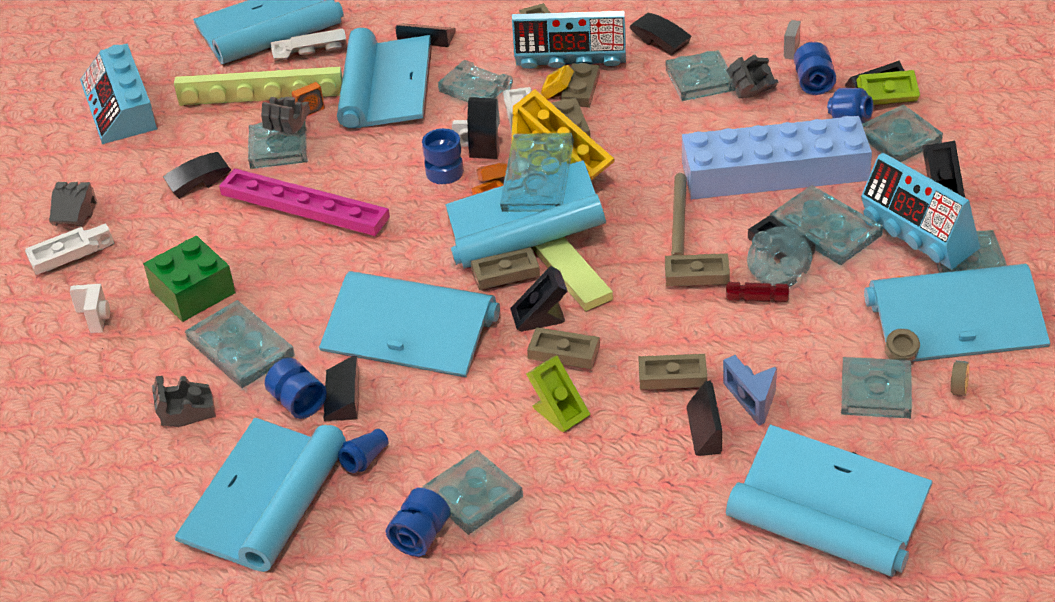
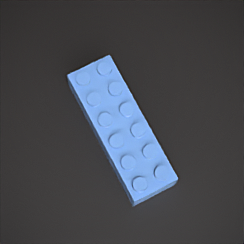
(776, 157)

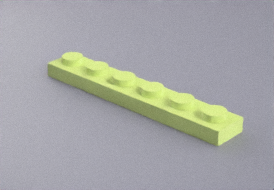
(254, 85)

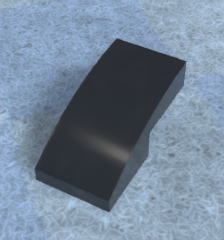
(662, 31)
(483, 128)
(204, 168)

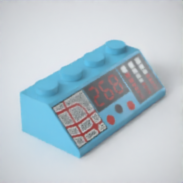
(569, 38)
(117, 95)
(920, 212)

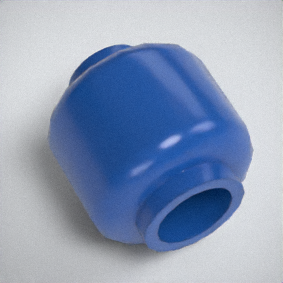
(851, 103)

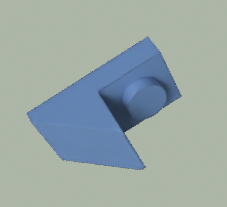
(750, 390)

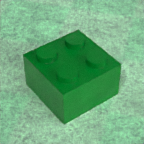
(189, 278)

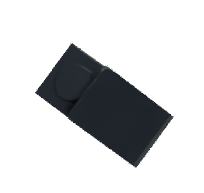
(943, 165)
(540, 303)

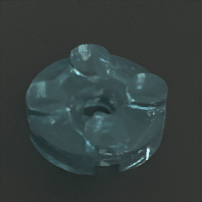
(769, 243)

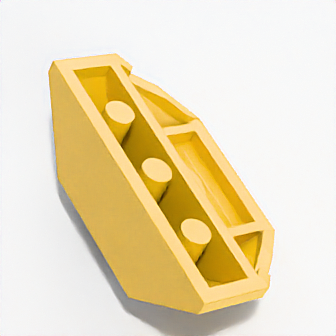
(537, 116)

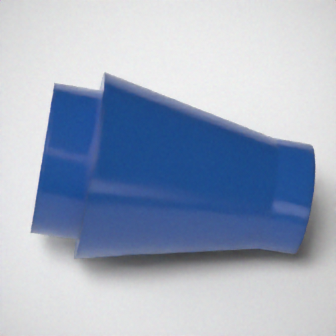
(361, 451)

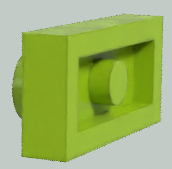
(890, 86)

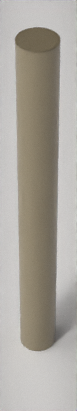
(679, 204)

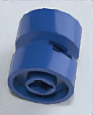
(814, 68)
(442, 156)
(295, 388)
(418, 522)

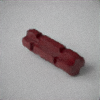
(757, 292)

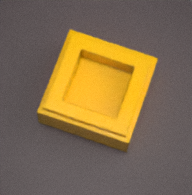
(557, 81)

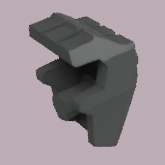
(751, 76)
(284, 114)
(71, 203)
(182, 403)

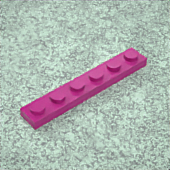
(305, 202)

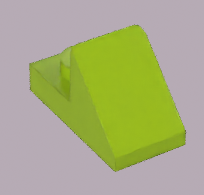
(558, 396)

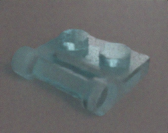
(473, 81)

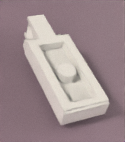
(308, 43)
(68, 247)

